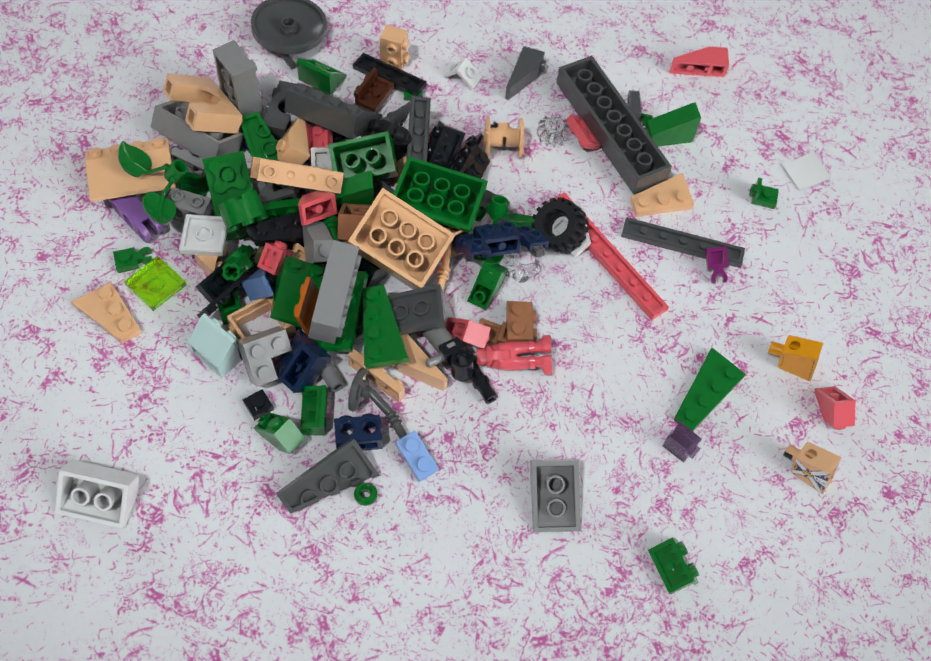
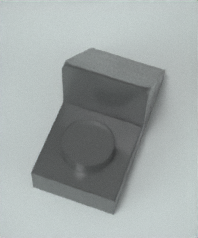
(272, 193)

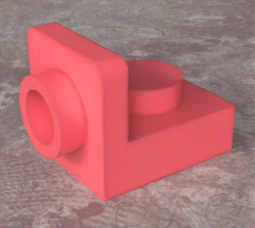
(273, 257)

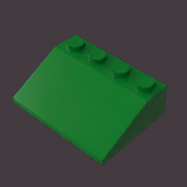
(441, 193)

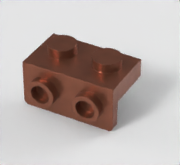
(373, 91)

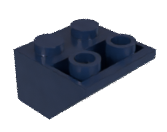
(302, 364)

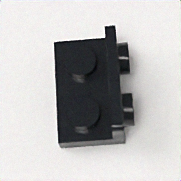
(444, 145)

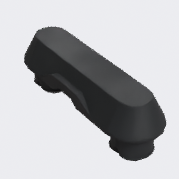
(399, 134)

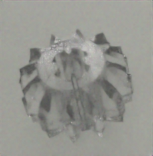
(553, 130)

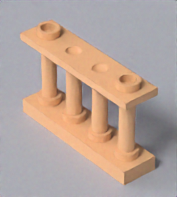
(296, 175)

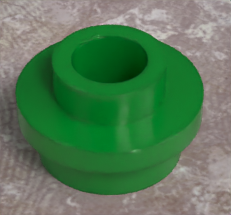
(365, 487)

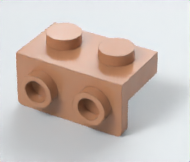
(520, 321)

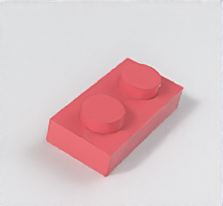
(584, 134)

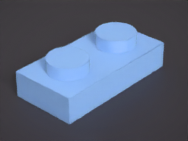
(416, 456)

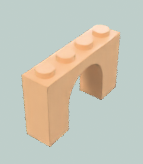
(208, 105)

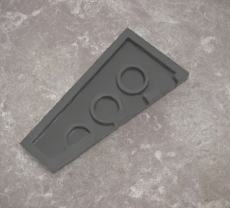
(335, 472)

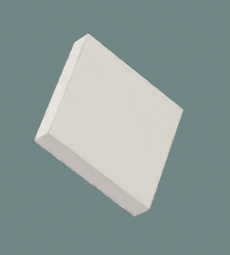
(203, 235)

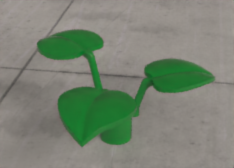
(159, 208)
(497, 210)

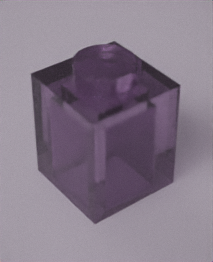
(682, 443)

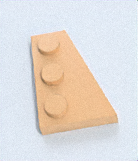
(663, 198)
(109, 311)

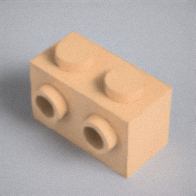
(394, 46)

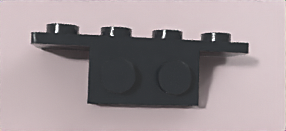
(471, 158)
(217, 288)

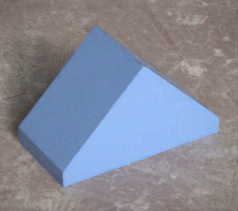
(258, 285)

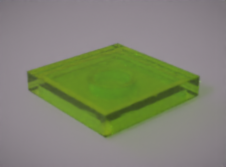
(155, 283)

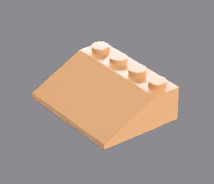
(109, 180)
(400, 240)

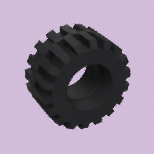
(575, 229)

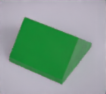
(319, 74)

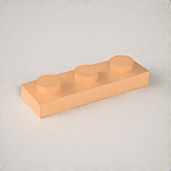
(378, 377)

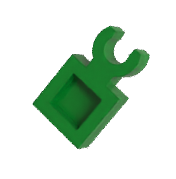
(129, 259)

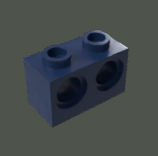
(357, 426)

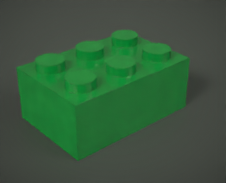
(365, 154)

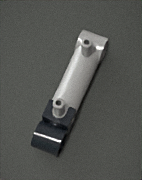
(450, 352)

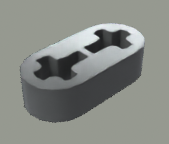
(633, 102)

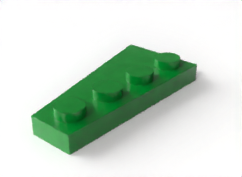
(381, 331)
(712, 384)

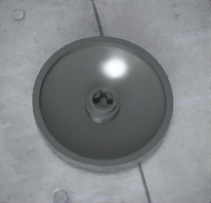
(288, 25)

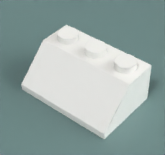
(96, 493)

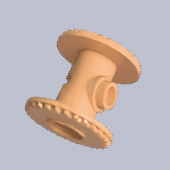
(504, 135)

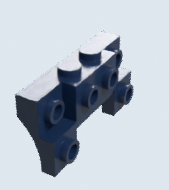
(498, 240)

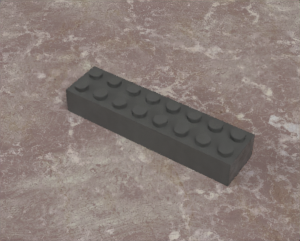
(613, 124)

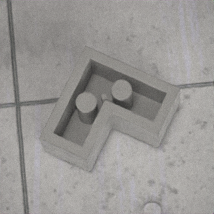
(258, 351)

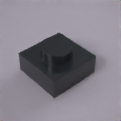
(258, 404)

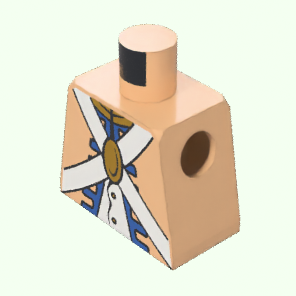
(813, 465)

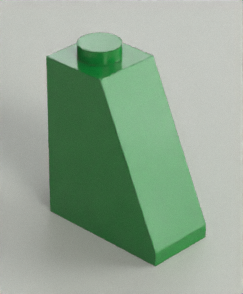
(674, 126)
(356, 190)

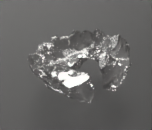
(520, 271)

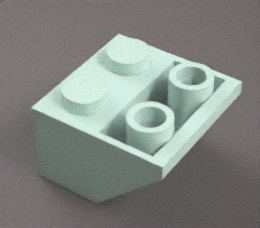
(214, 345)

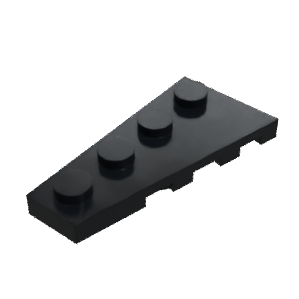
(277, 229)

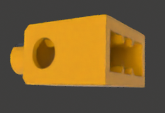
(797, 355)

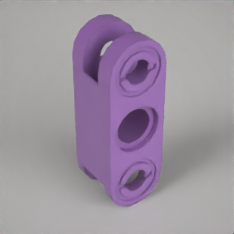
(133, 213)

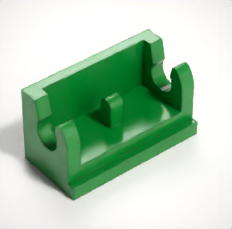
(314, 410)

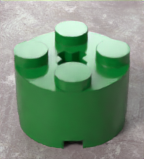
(242, 211)

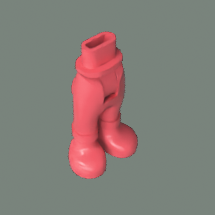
(504, 355)

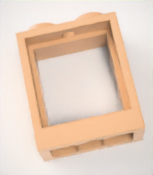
(251, 312)

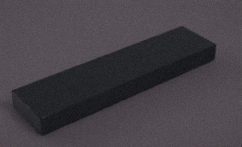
(402, 80)

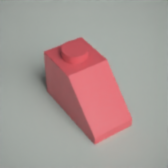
(316, 206)
(468, 331)
(836, 407)

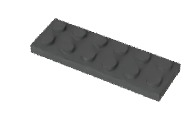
(414, 311)

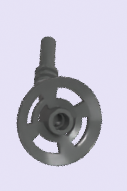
(361, 390)

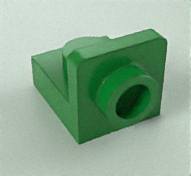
(763, 195)

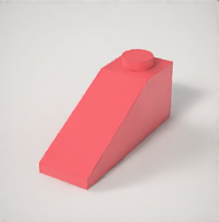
(702, 62)

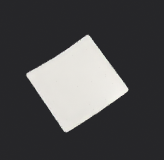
(806, 171)

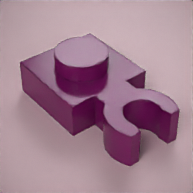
(717, 260)

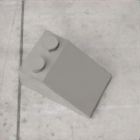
(555, 495)

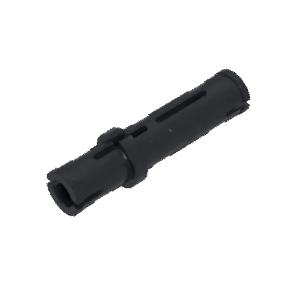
(482, 384)

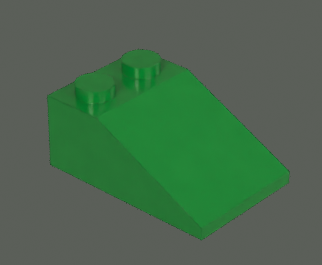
(288, 287)

